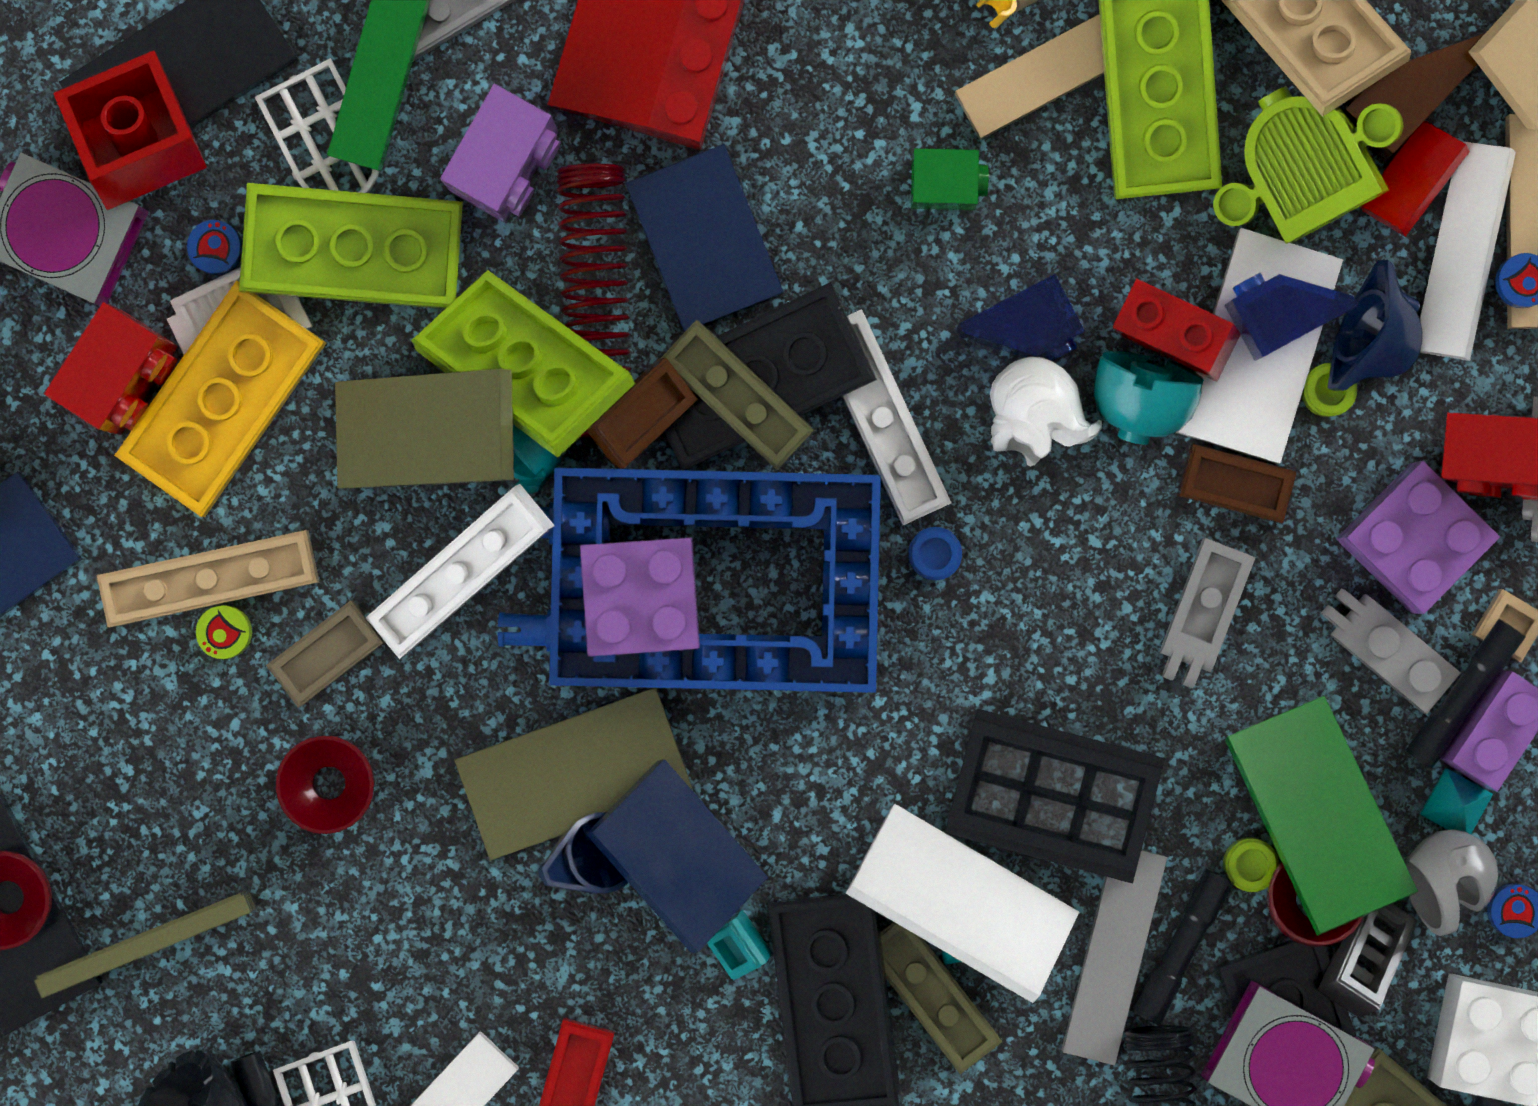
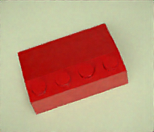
(647, 64)

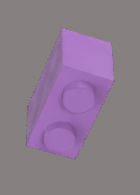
(1495, 731)

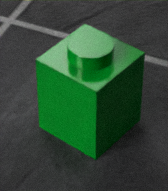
(947, 179)

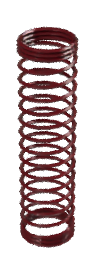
(591, 176)

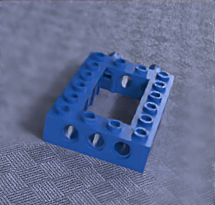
(595, 499)

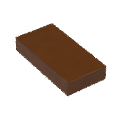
(642, 413)
(1237, 484)

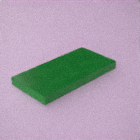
(1321, 815)

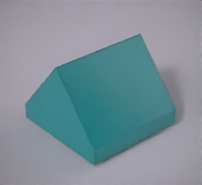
(739, 946)

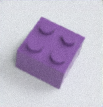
(502, 155)
(1418, 537)
(640, 597)

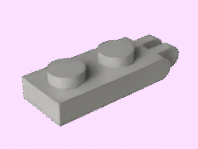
(1205, 610)
(1391, 650)

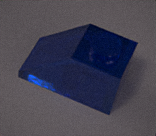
(1282, 310)
(1028, 323)

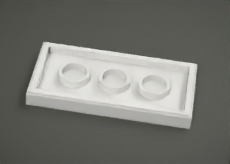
(1258, 399)
(963, 903)

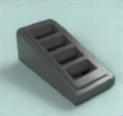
(1351, 984)

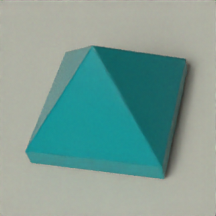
(1456, 802)

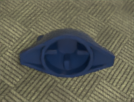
(1379, 334)
(579, 863)

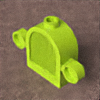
(1308, 164)

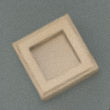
(1515, 613)

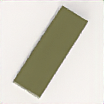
(738, 395)
(936, 998)

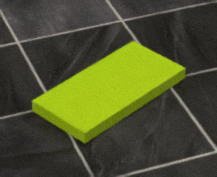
(1160, 96)
(350, 246)
(556, 375)

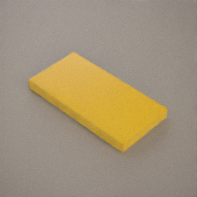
(220, 399)

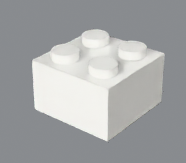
(1487, 1041)

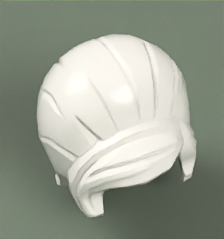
(1037, 403)

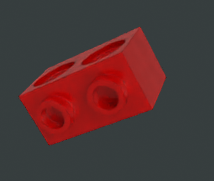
(1176, 330)

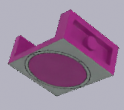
(62, 230)
(1286, 1055)

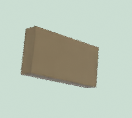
(325, 654)

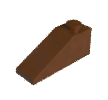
(1416, 88)

